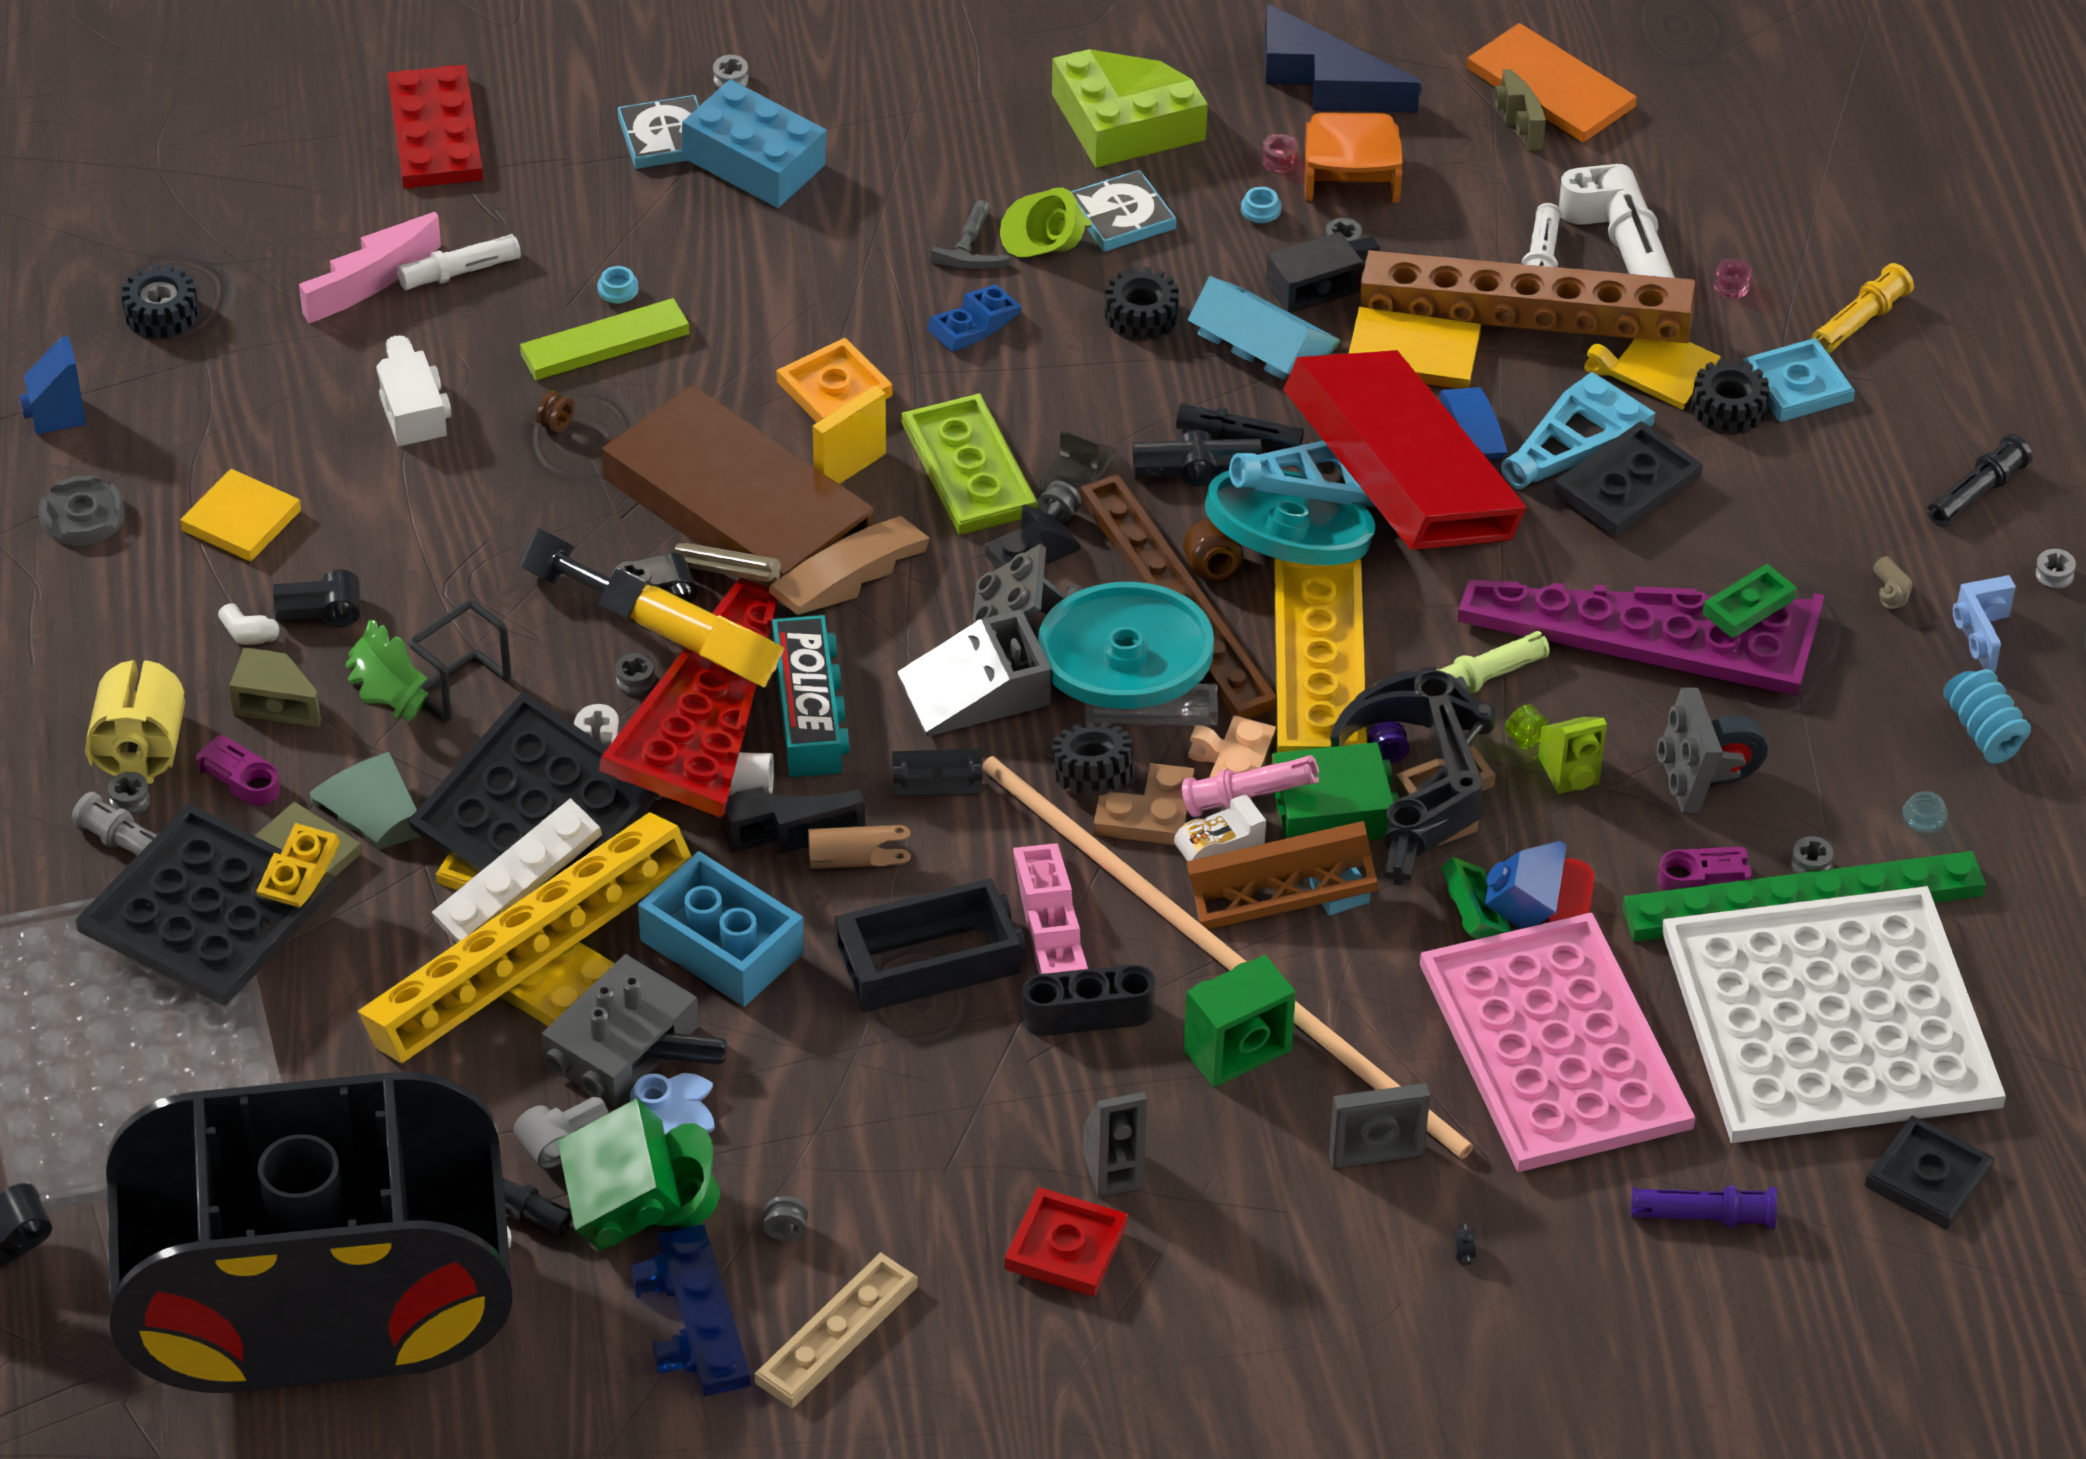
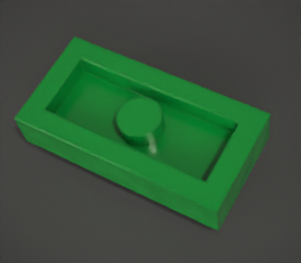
(1749, 600)
(1469, 890)

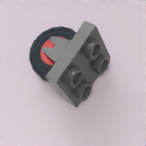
(1707, 750)

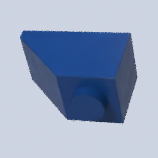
(53, 390)
(1527, 885)

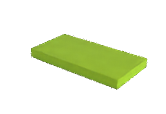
(969, 463)

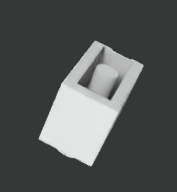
(411, 394)

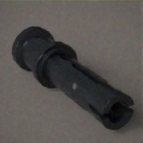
(1990, 471)

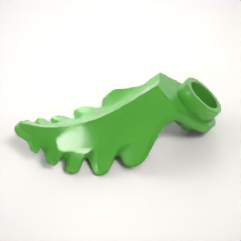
(386, 673)

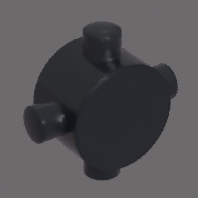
(1464, 1244)

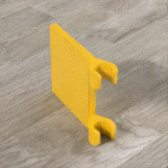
(1654, 367)

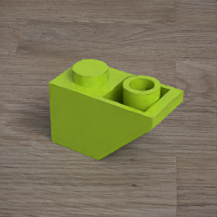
(1573, 752)

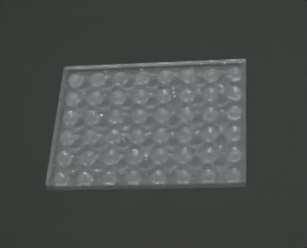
(95, 1043)

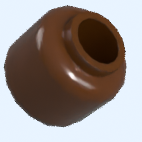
(1211, 552)

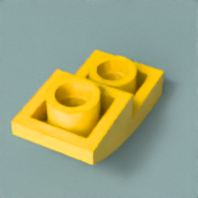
(300, 866)

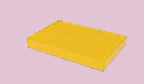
(1434, 347)

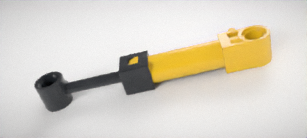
(658, 610)

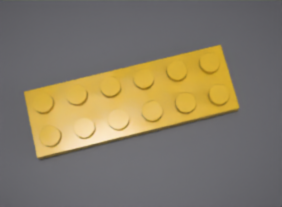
(1317, 651)

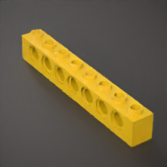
(524, 937)

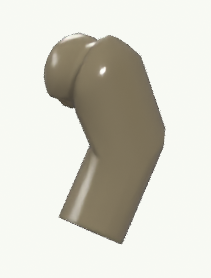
(1897, 583)

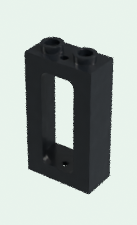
(922, 920)

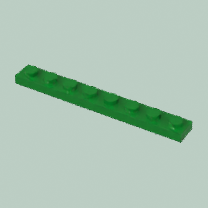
(1946, 875)

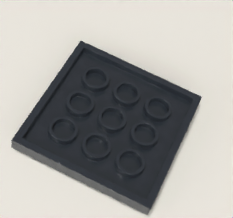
(517, 779)
(195, 906)

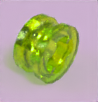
(1525, 726)

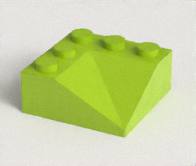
(1127, 105)

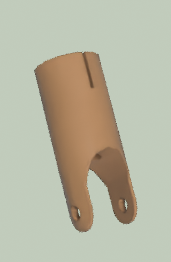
(856, 846)

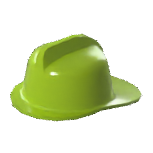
(1043, 223)

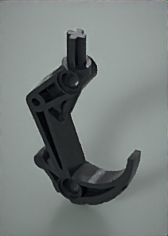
(1455, 793)

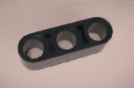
(1088, 1000)

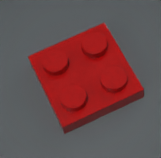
(1066, 1241)

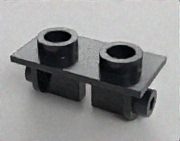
(937, 772)

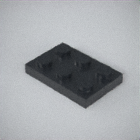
(1627, 478)

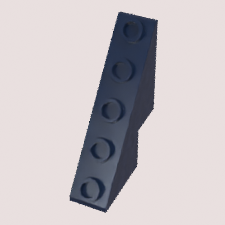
(1339, 72)

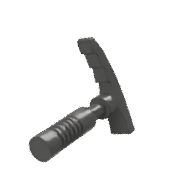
(961, 255)

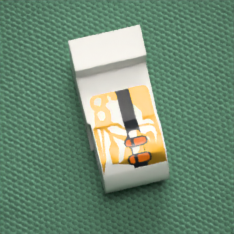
(1222, 832)

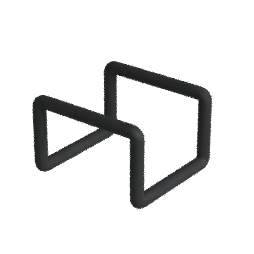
(442, 676)

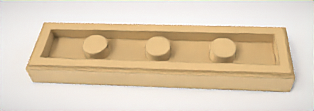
(836, 1330)

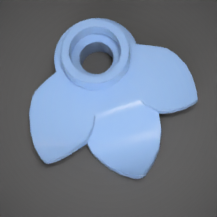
(675, 1099)

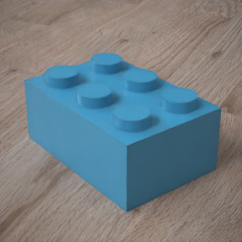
(754, 143)
(721, 928)

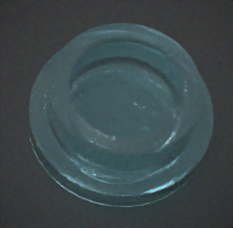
(1925, 812)

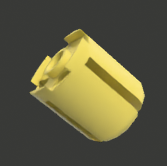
(145, 718)

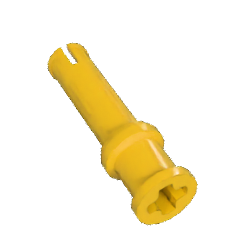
(1873, 300)

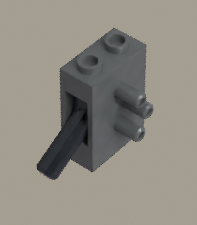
(626, 1031)

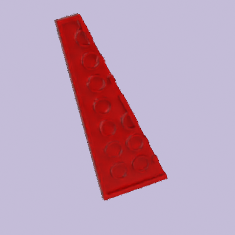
(694, 719)

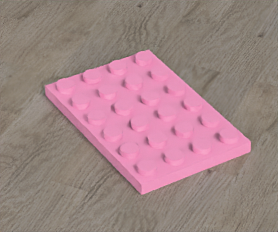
(1556, 1042)

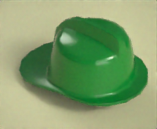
(692, 1163)

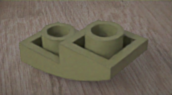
(1521, 109)

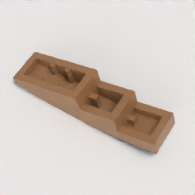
(842, 568)

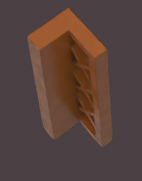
(1281, 868)

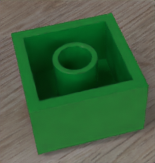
(1239, 1020)

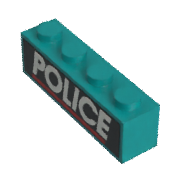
(808, 697)

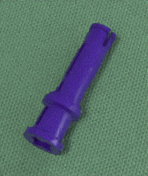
(1729, 1206)

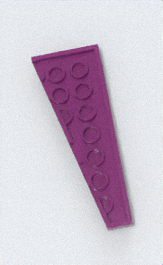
(1653, 628)

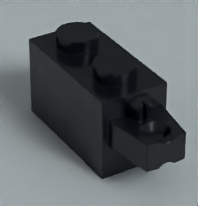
(1317, 270)

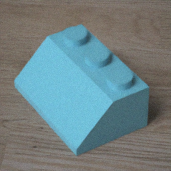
(1257, 327)

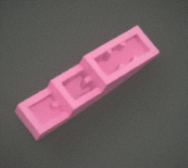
(371, 268)
(1049, 909)

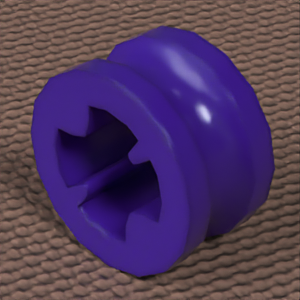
(1391, 740)

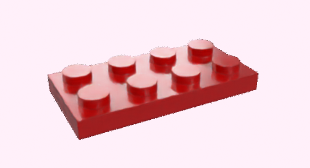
(435, 126)

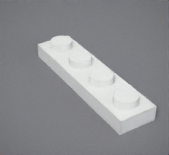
(518, 871)

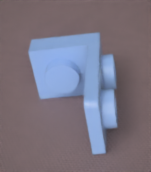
(1976, 607)

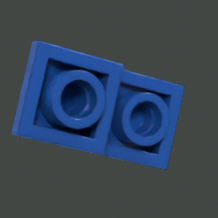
(980, 316)
(1476, 418)

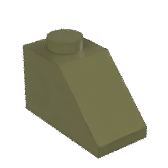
(273, 689)

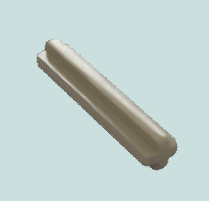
(730, 562)

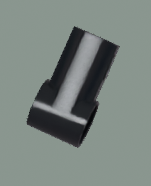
(332, 599)

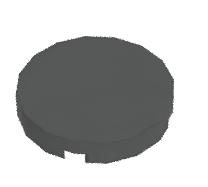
(81, 511)

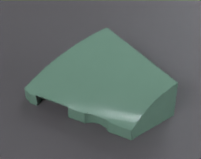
(370, 801)

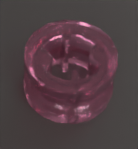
(1279, 153)
(1733, 278)

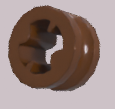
(555, 411)

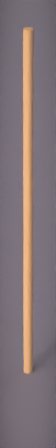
(1206, 940)

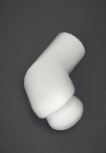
(248, 629)

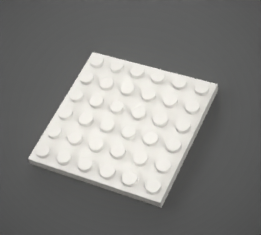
(1831, 1014)

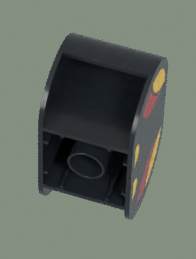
(306, 1232)

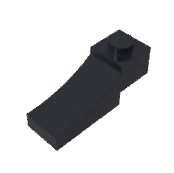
(764, 818)

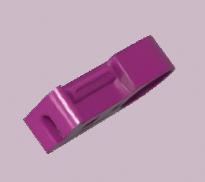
(237, 768)
(1705, 866)

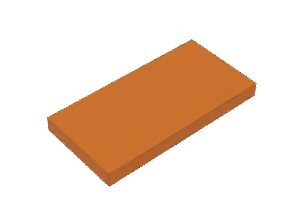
(1566, 88)

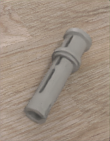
(112, 825)

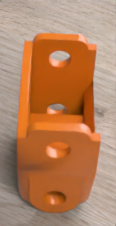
(1353, 150)

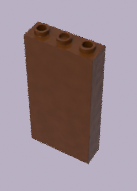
(730, 483)

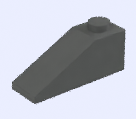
(1116, 1144)

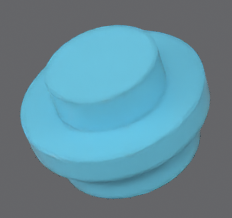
(1261, 205)
(617, 285)

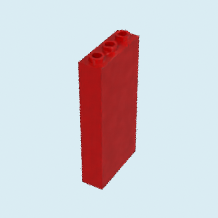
(1404, 449)

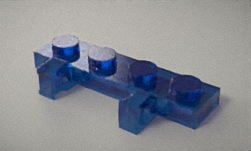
(709, 1334)

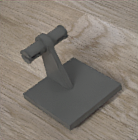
(1018, 586)

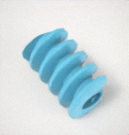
(1987, 714)

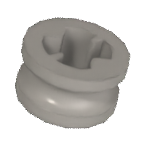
(727, 64)
(2059, 559)

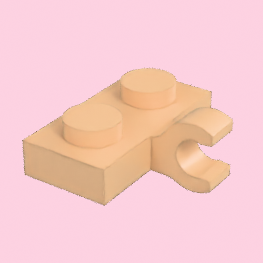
(1241, 750)

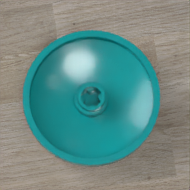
(1290, 525)
(1126, 645)

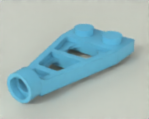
(1594, 400)
(1265, 474)

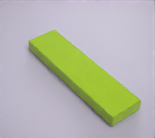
(604, 339)

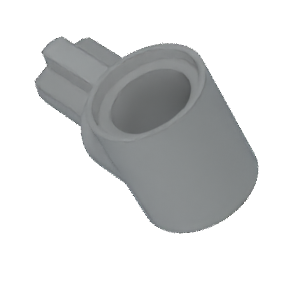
(542, 1128)

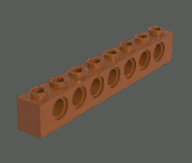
(1530, 296)

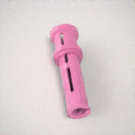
(1219, 790)

